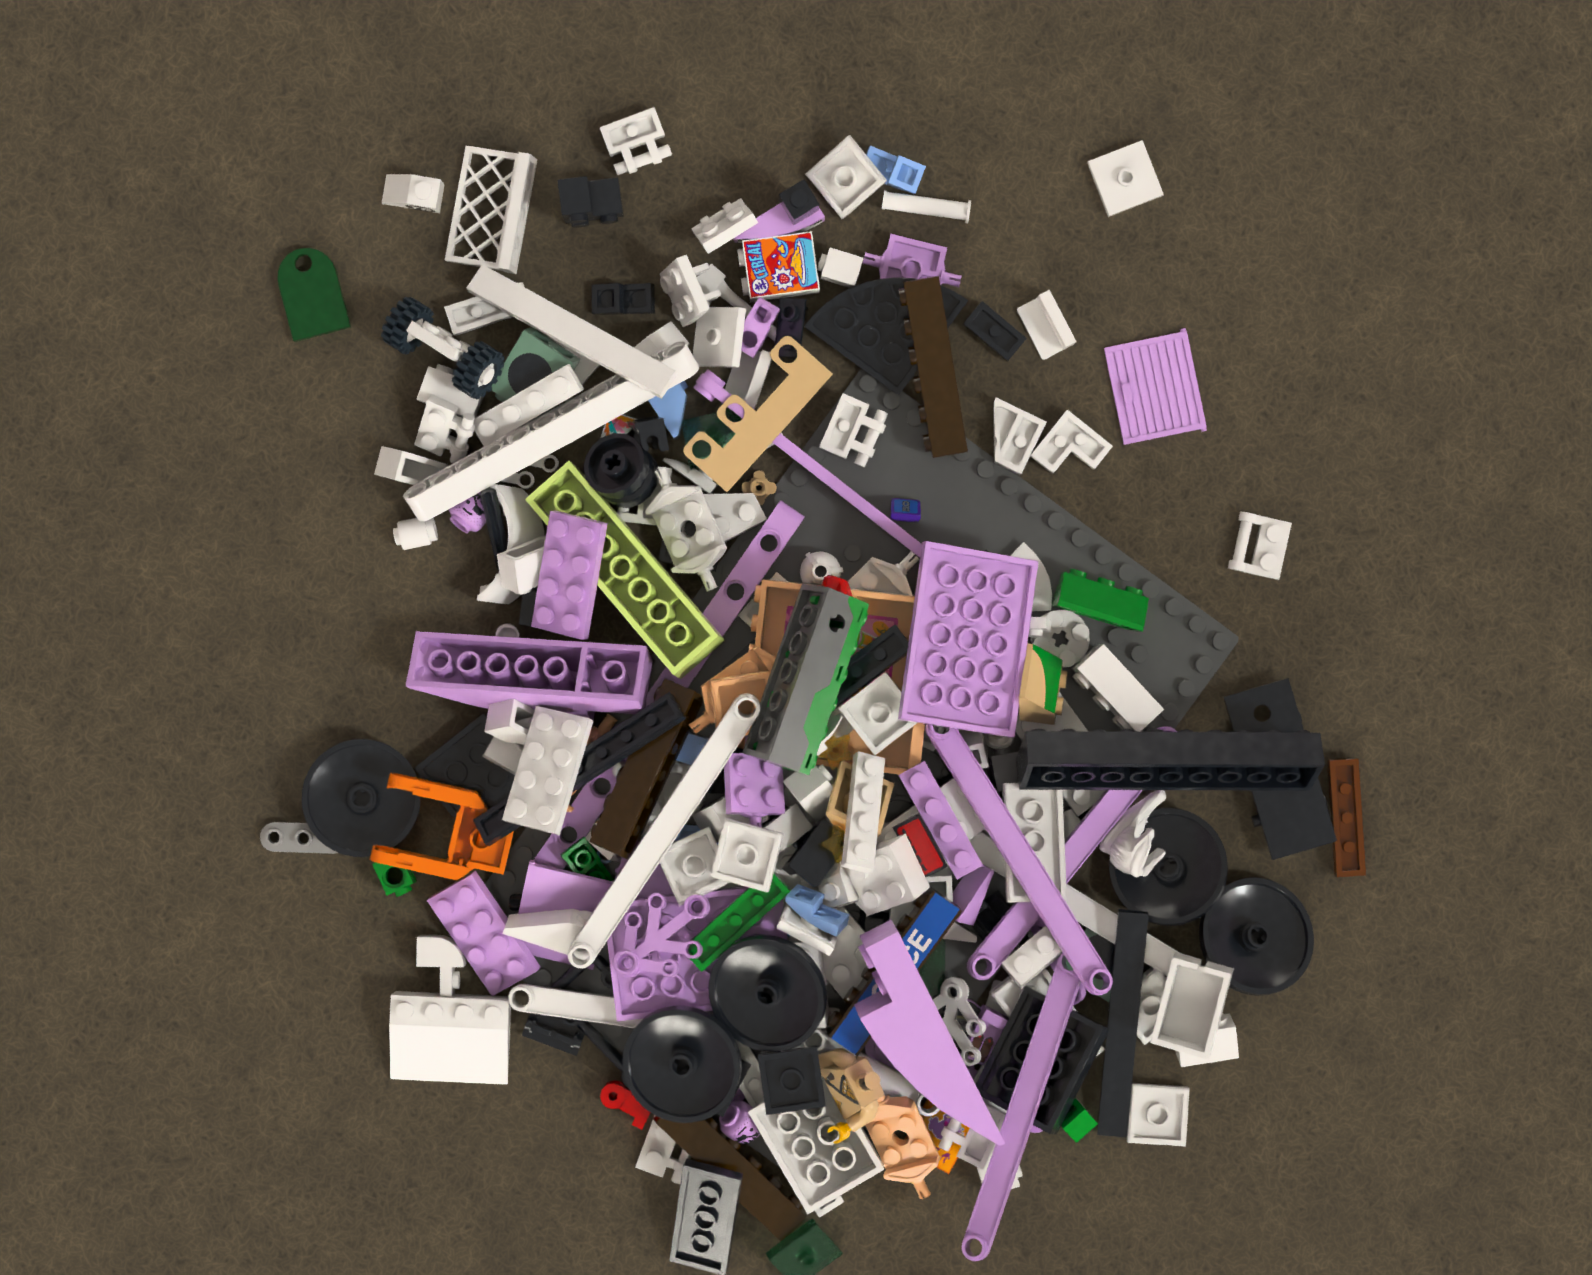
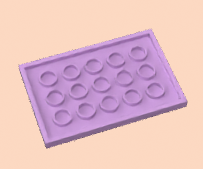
(968, 639)
(651, 990)

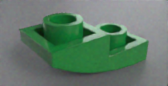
(584, 860)

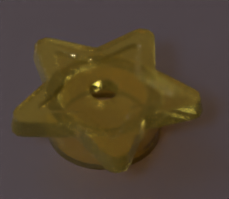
(842, 754)
(833, 843)

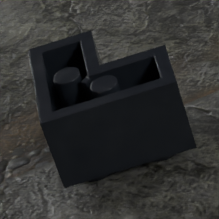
(590, 200)

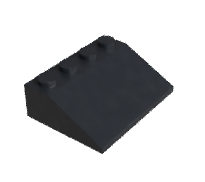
(1072, 1062)

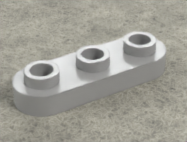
(289, 838)

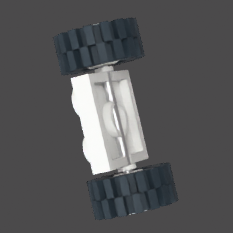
(476, 364)

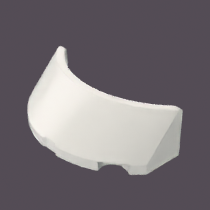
(522, 527)

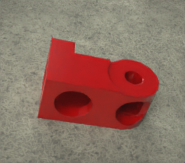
(617, 1095)

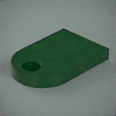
(312, 297)

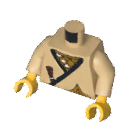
(853, 1088)

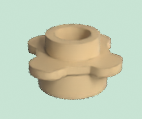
(759, 479)

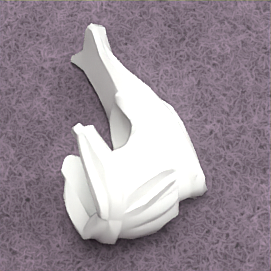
(1125, 843)

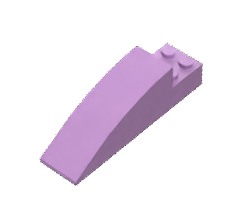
(536, 672)
(914, 1035)

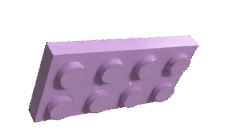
(569, 574)
(477, 928)

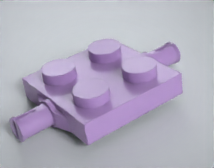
(912, 260)
(753, 788)

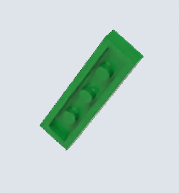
(735, 921)

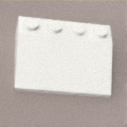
(449, 1037)
(809, 1157)

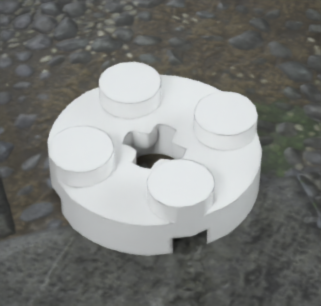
(1076, 633)

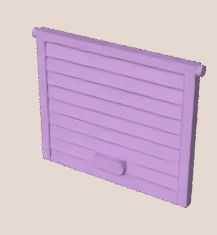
(1155, 387)
(559, 889)

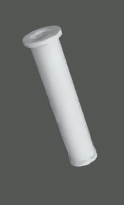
(926, 206)

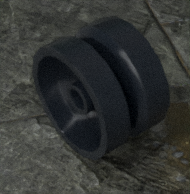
(621, 470)

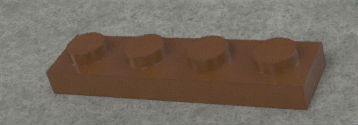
(1346, 817)

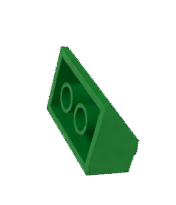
(1101, 600)

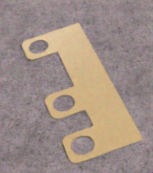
(762, 426)

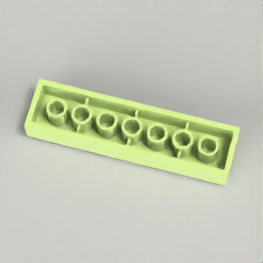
(633, 576)

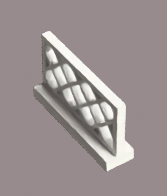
(515, 214)

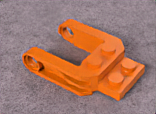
(466, 845)

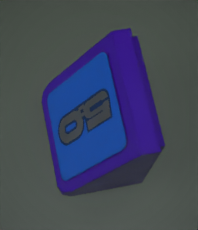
(905, 510)

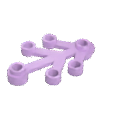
(657, 938)

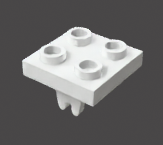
(684, 290)

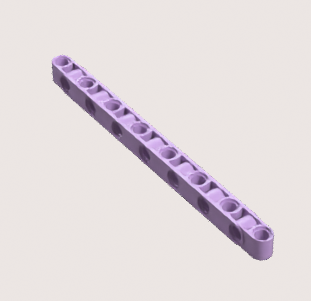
(721, 614)

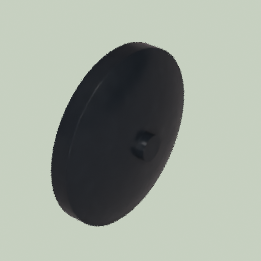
(349, 799)
(1185, 879)
(1260, 934)
(768, 993)
(682, 1064)

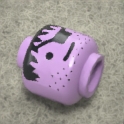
(468, 514)
(738, 1123)

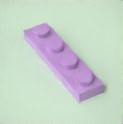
(940, 820)

